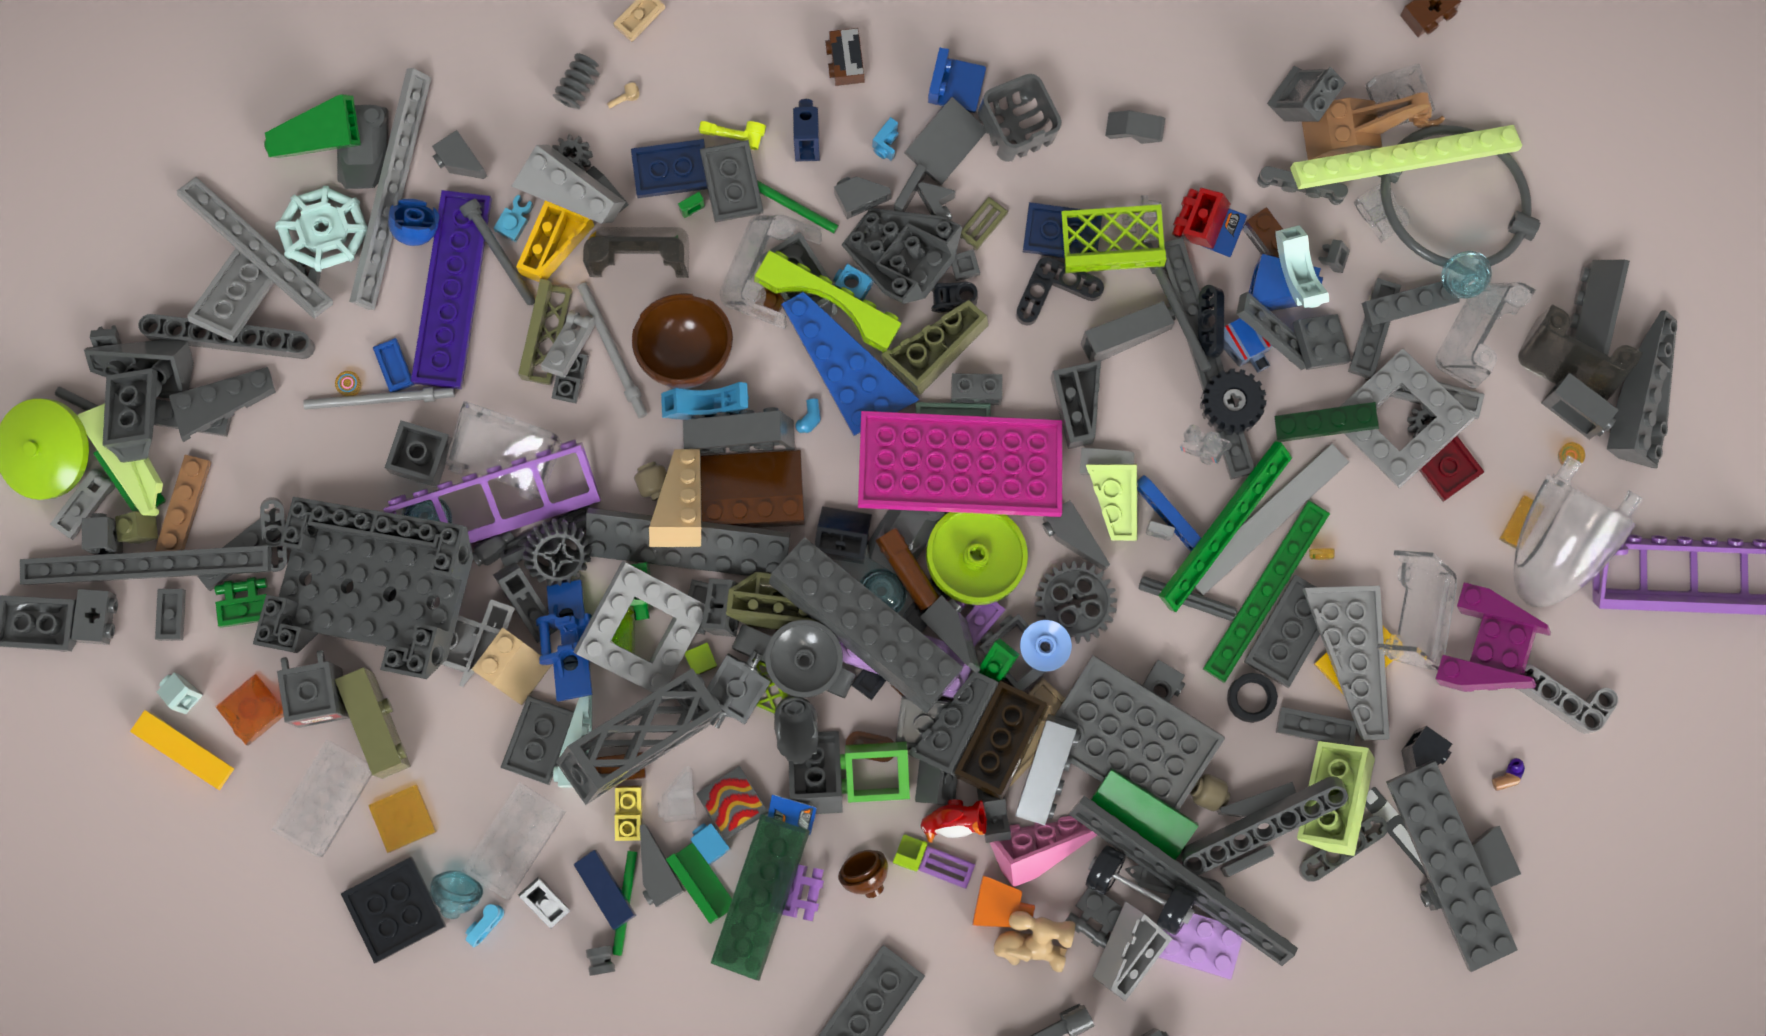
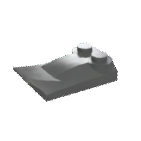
(362, 165)
(800, 252)
(130, 413)
(912, 525)
(37, 623)

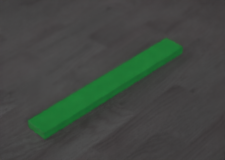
(1225, 526)
(1266, 591)

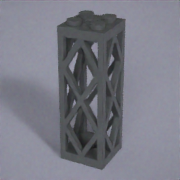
(696, 705)

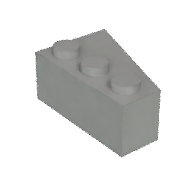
(1130, 951)

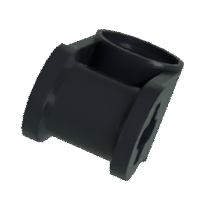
(951, 295)

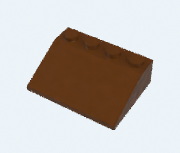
(753, 489)

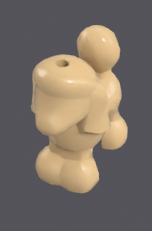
(1038, 945)

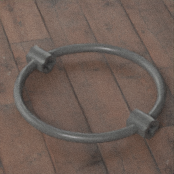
(1521, 223)

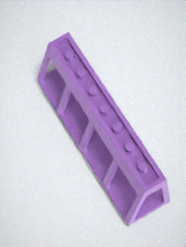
(503, 525)
(1682, 600)

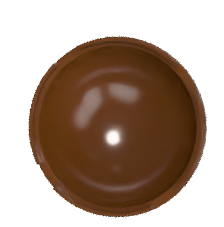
(682, 340)

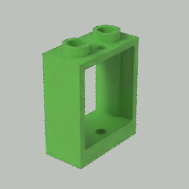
(877, 750)

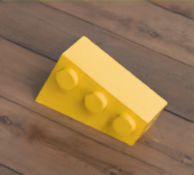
(552, 240)

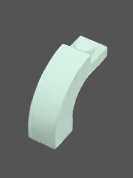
(1298, 268)

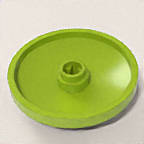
(42, 449)
(976, 556)

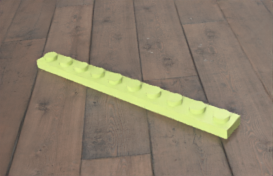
(1405, 156)

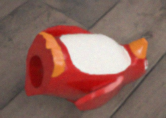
(955, 820)

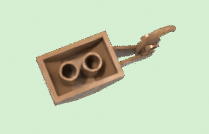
(1355, 126)

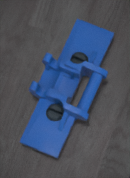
(568, 615)

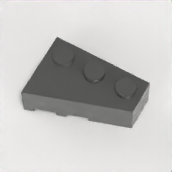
(1077, 401)

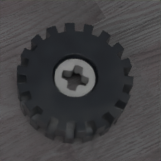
(1226, 416)

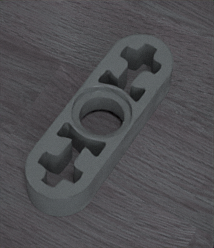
(279, 515)

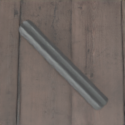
(1193, 600)

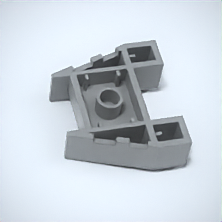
(473, 638)

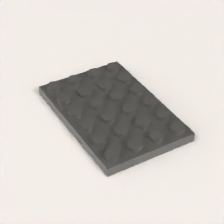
(1136, 734)

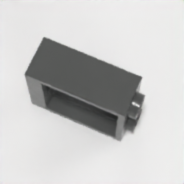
(1580, 407)
(989, 639)

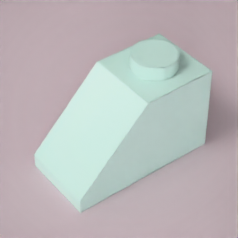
(178, 693)

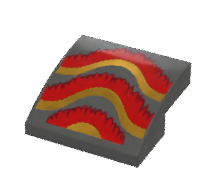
(732, 803)

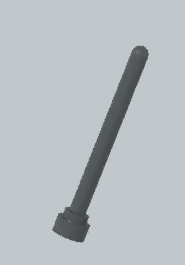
(473, 212)

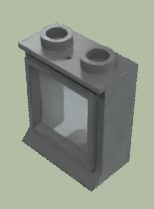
(1306, 94)

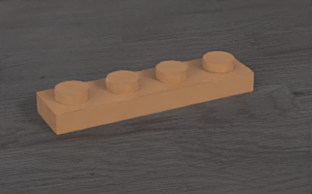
(183, 504)

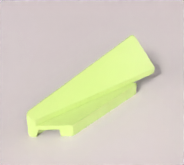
(136, 477)

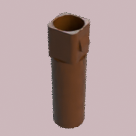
(907, 569)

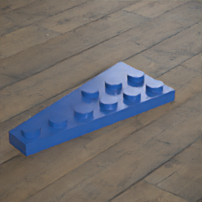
(846, 368)

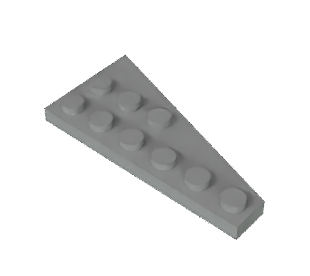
(1351, 630)

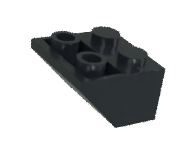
(843, 534)
(1425, 746)

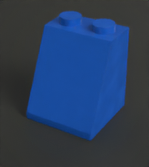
(1270, 286)

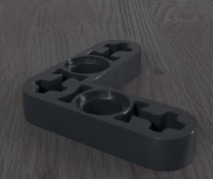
(1046, 283)

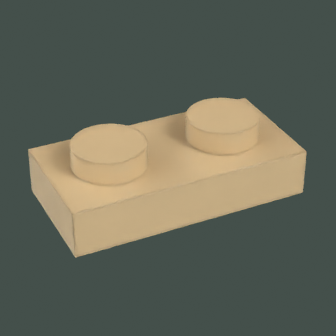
(638, 17)

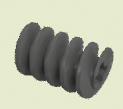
(576, 81)

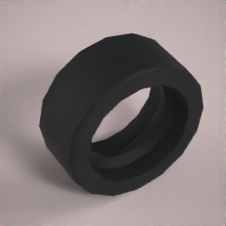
(1267, 685)

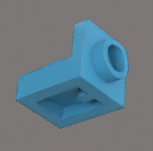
(886, 135)

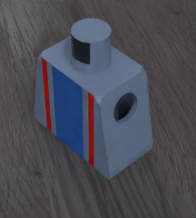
(1246, 345)

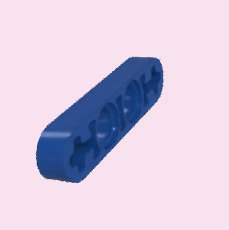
(1167, 512)

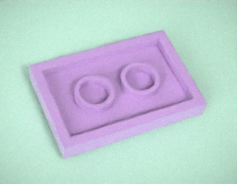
(1204, 946)

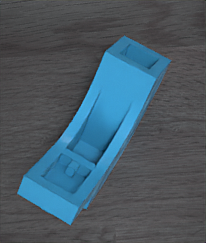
(685, 403)

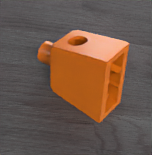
(997, 902)

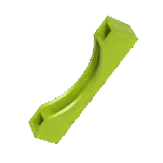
(782, 276)

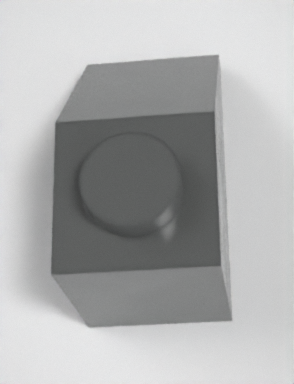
(457, 157)
(859, 195)

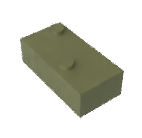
(373, 723)

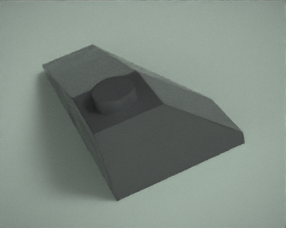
(168, 357)

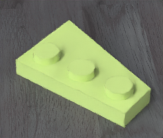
(1117, 496)

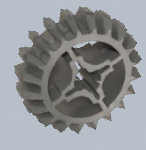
(574, 559)

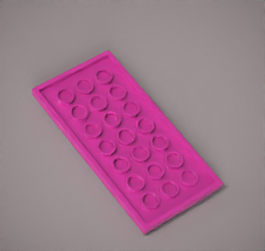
(960, 464)

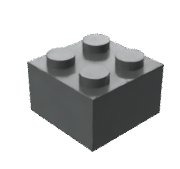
(418, 453)

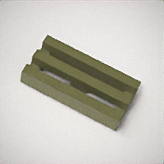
(970, 239)

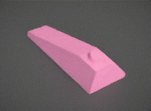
(1038, 848)

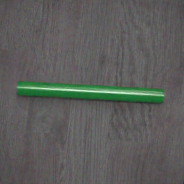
(797, 208)
(627, 891)

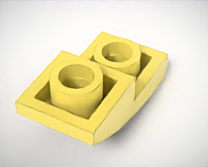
(628, 813)

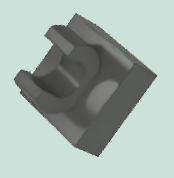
(1336, 257)
(105, 337)

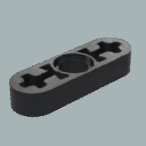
(1204, 312)

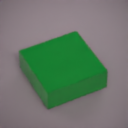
(691, 205)

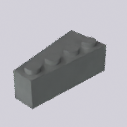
(739, 431)

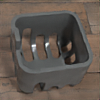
(1029, 87)

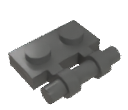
(1100, 909)

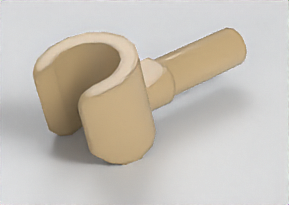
(631, 94)

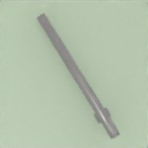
(631, 392)
(428, 394)

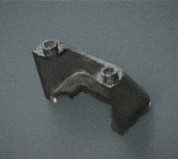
(605, 242)
(1555, 354)

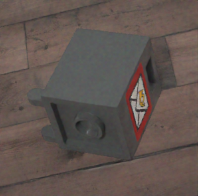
(311, 693)

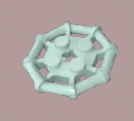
(319, 241)

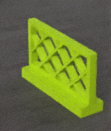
(1110, 259)

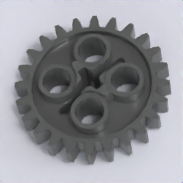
(1067, 580)

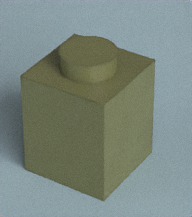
(136, 528)

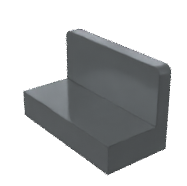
(934, 785)

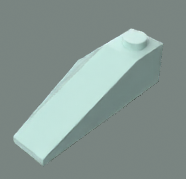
(580, 725)

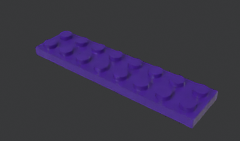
(450, 294)

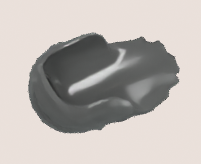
(796, 729)

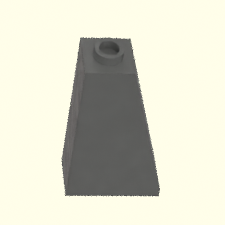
(1127, 332)
(1494, 858)

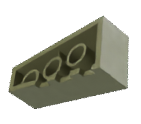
(933, 349)

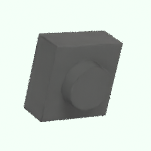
(965, 265)

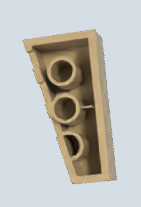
(678, 508)

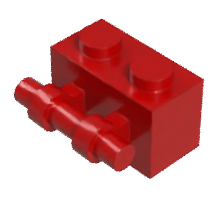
(1206, 217)

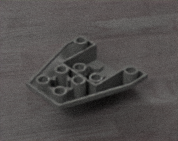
(904, 251)

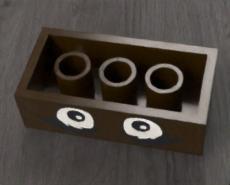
(1001, 740)

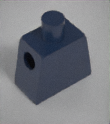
(806, 131)

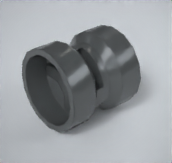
(600, 960)

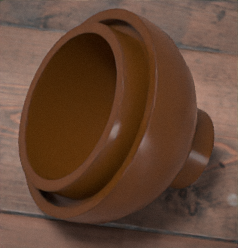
(864, 873)

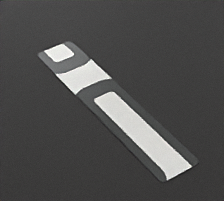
(1396, 829)

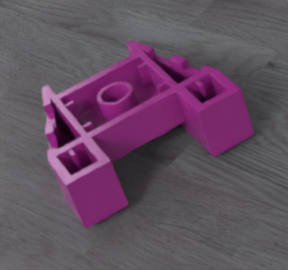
(1500, 646)

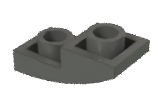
(569, 388)

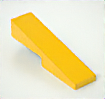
(182, 749)

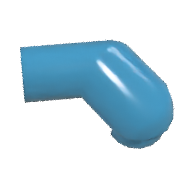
(811, 419)

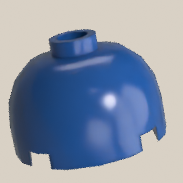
(413, 222)

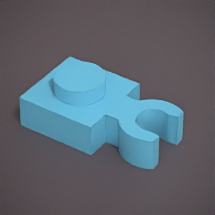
(512, 221)

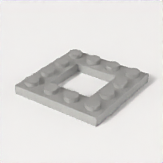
(1449, 420)
(626, 585)

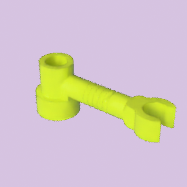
(752, 133)

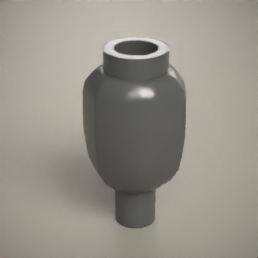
(488, 549)

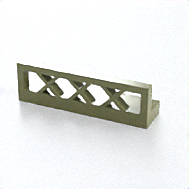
(536, 327)

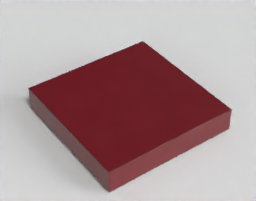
(1451, 469)

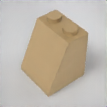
(511, 666)

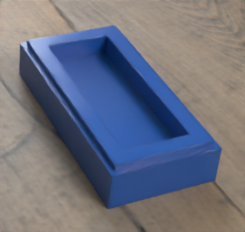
(393, 365)

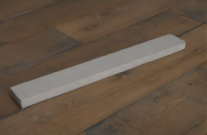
(255, 247)
(1274, 514)

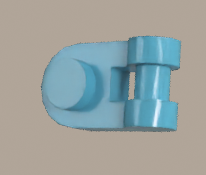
(478, 931)

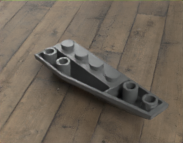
(1646, 398)

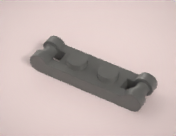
(1282, 178)

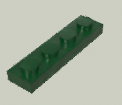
(1326, 422)

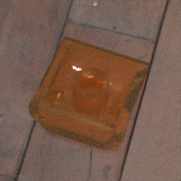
(251, 710)

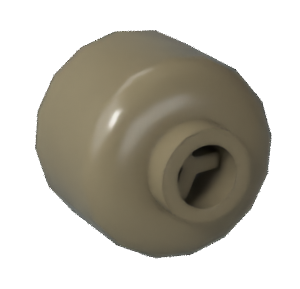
(650, 480)
(1210, 792)

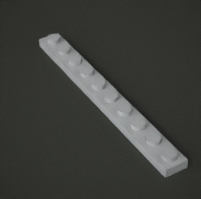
(390, 188)

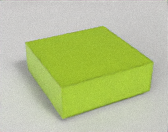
(701, 659)

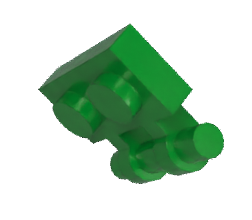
(240, 610)

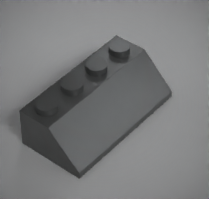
(1598, 303)

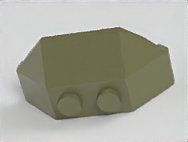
(760, 604)

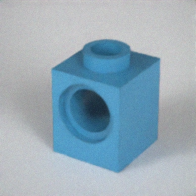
(849, 272)
(709, 843)

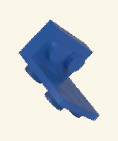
(956, 80)

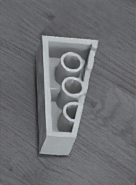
(563, 183)

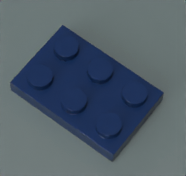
(668, 168)
(1045, 231)

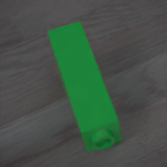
(317, 130)

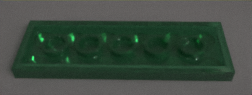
(760, 897)

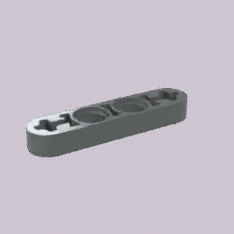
(1320, 872)

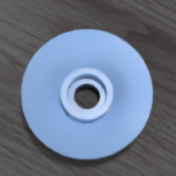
(1050, 633)

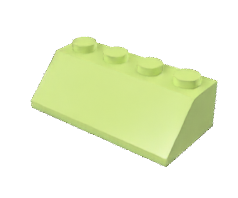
(1340, 828)

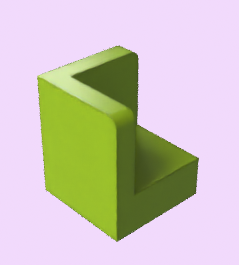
(910, 853)

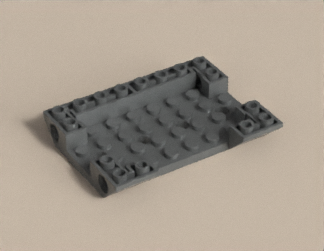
(379, 555)

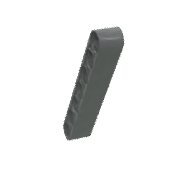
(262, 345)
(1272, 815)

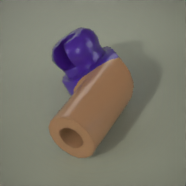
(1512, 775)

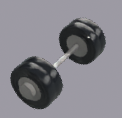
(1106, 870)

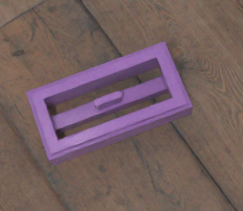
(967, 875)

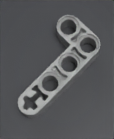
(1579, 707)

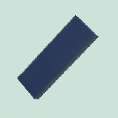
(604, 889)

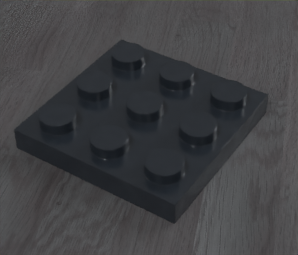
(393, 910)

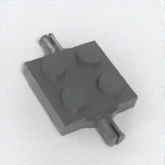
(738, 687)

